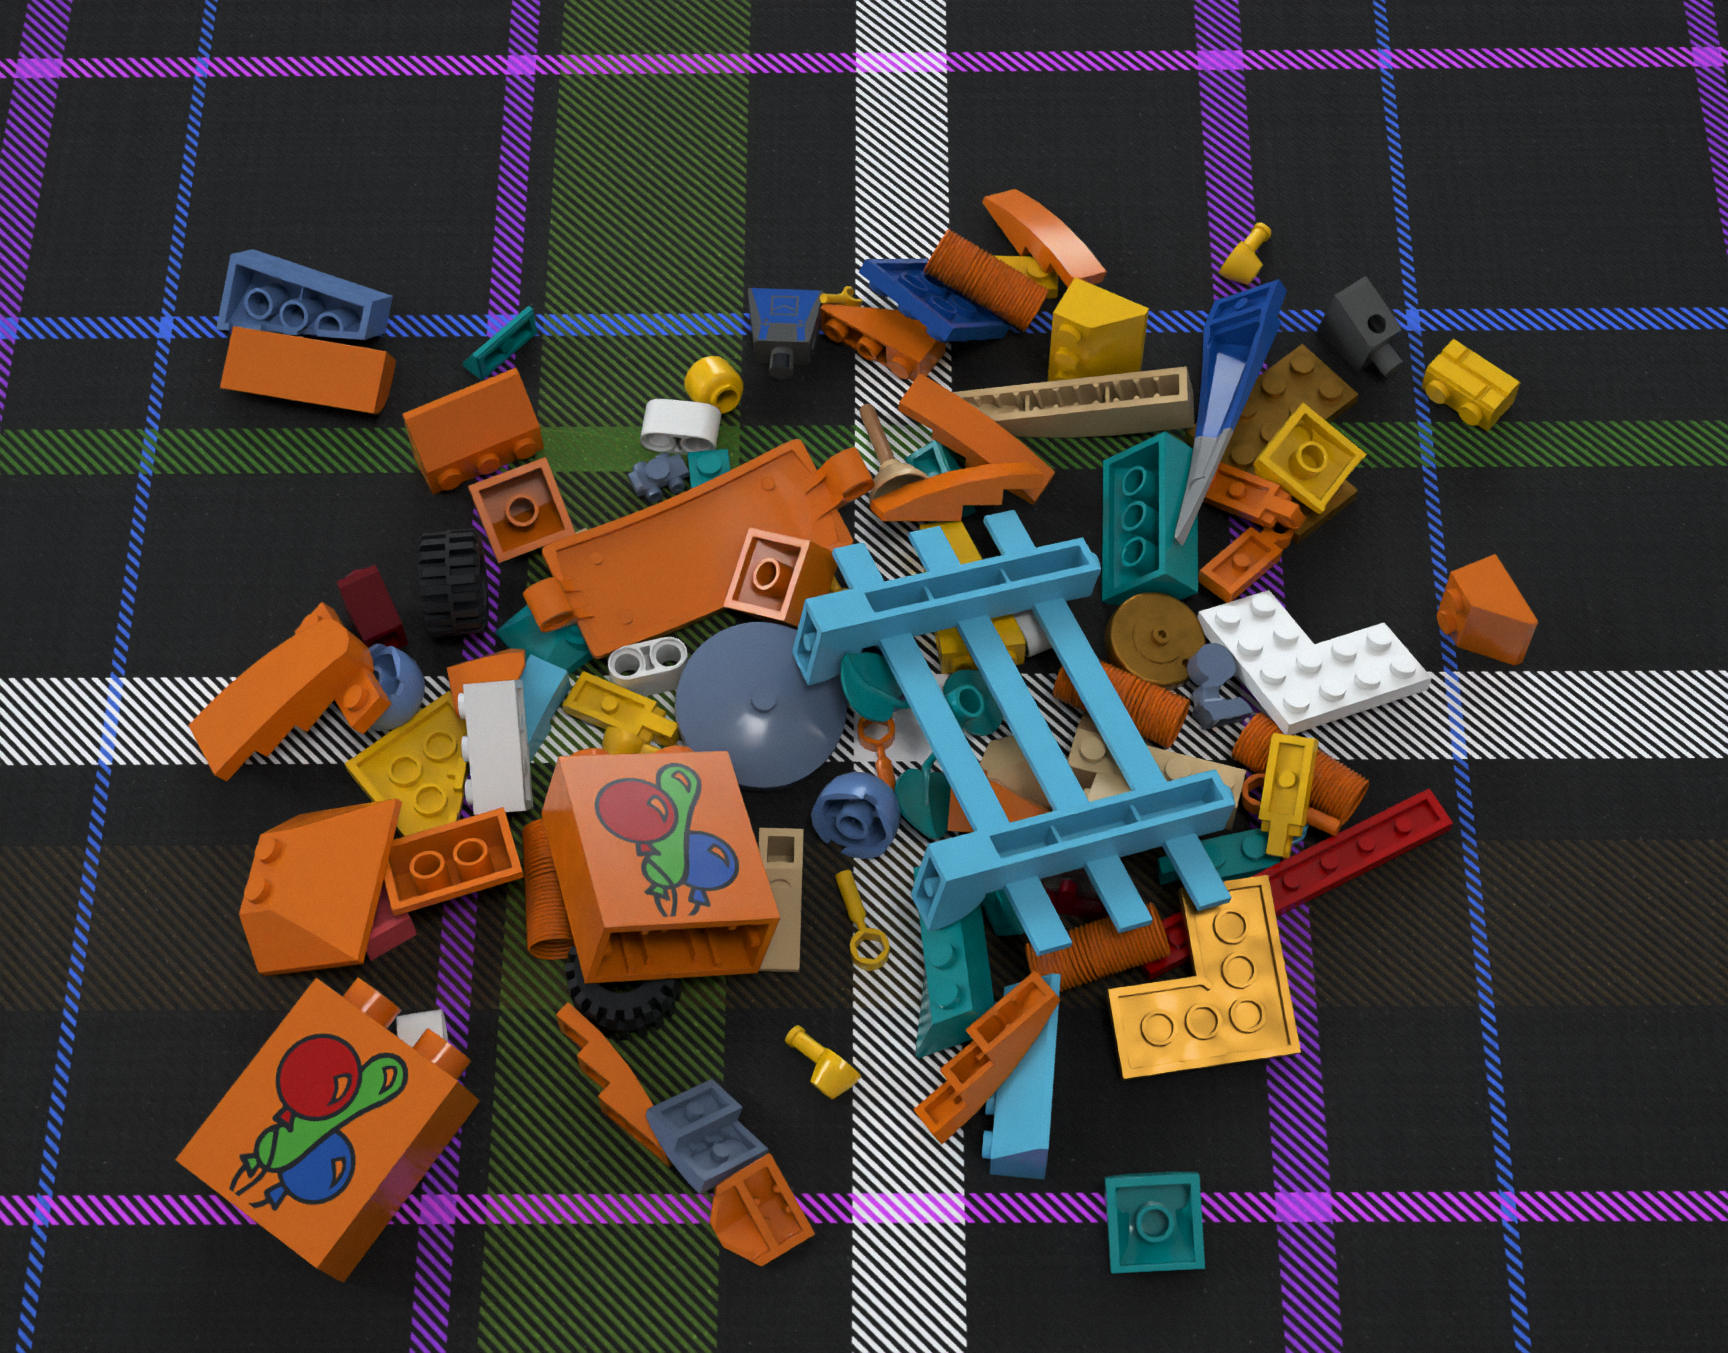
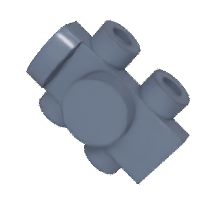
(657, 473)

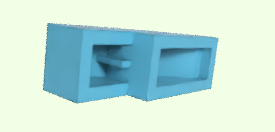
(543, 693)

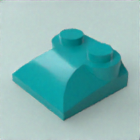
(559, 647)
(1154, 1222)

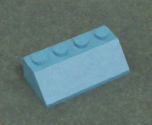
(1024, 1106)

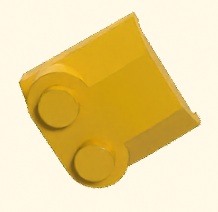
(1308, 458)

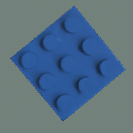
(935, 305)

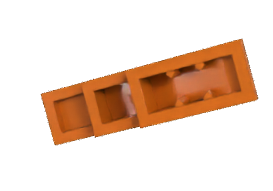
(1044, 236)
(968, 431)
(945, 494)
(997, 1047)
(622, 1094)

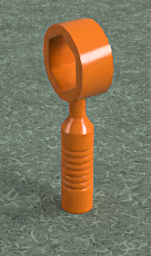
(883, 764)
(1314, 817)

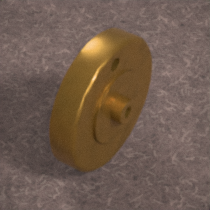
(1154, 638)

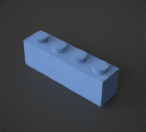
(297, 300)

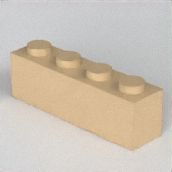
(1091, 755)

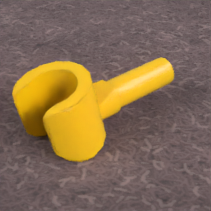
(844, 298)

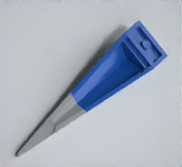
(1233, 353)

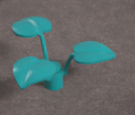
(875, 693)

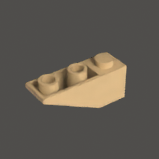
(783, 862)

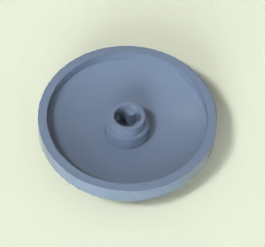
(752, 700)

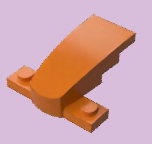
(290, 690)

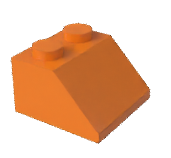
(521, 510)
(777, 577)
(1487, 612)

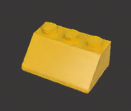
(1095, 334)

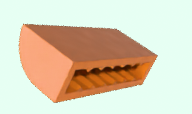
(308, 370)

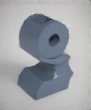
(1210, 670)

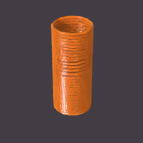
(986, 280)
(1156, 718)
(1334, 786)
(546, 916)
(1102, 950)

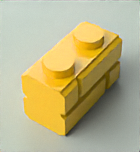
(1469, 385)

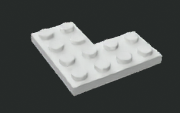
(1306, 681)

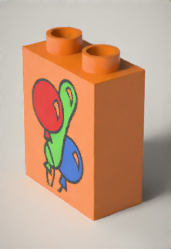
(658, 865)
(332, 1125)

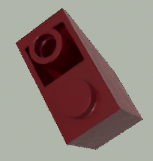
(371, 609)

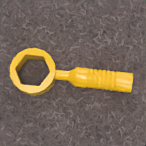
(857, 915)

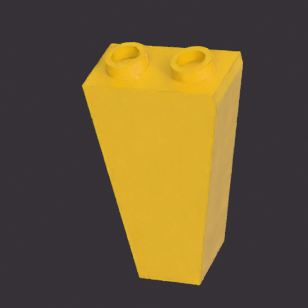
(950, 647)

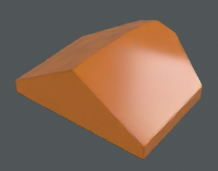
(490, 668)
(758, 1213)

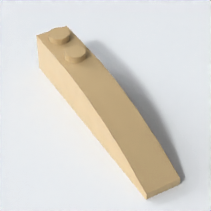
(1091, 405)

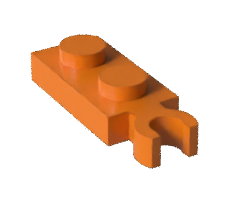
(1244, 562)

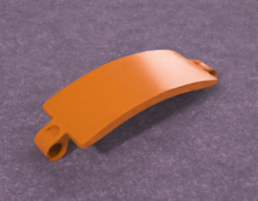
(680, 555)

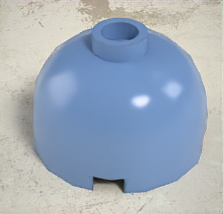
(402, 684)
(858, 814)

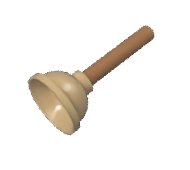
(891, 472)

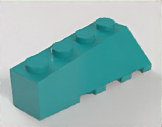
(954, 983)

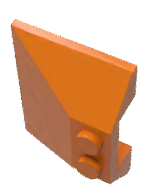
(318, 887)

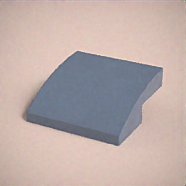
(704, 1135)

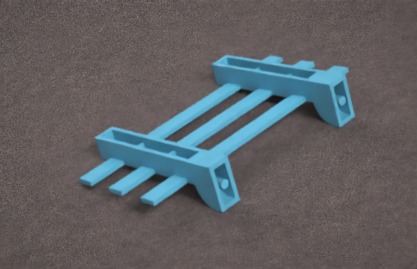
(1077, 832)

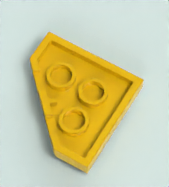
(418, 766)

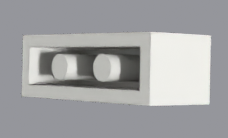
(496, 746)

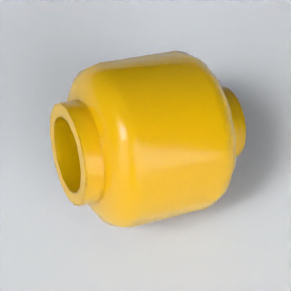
(714, 383)

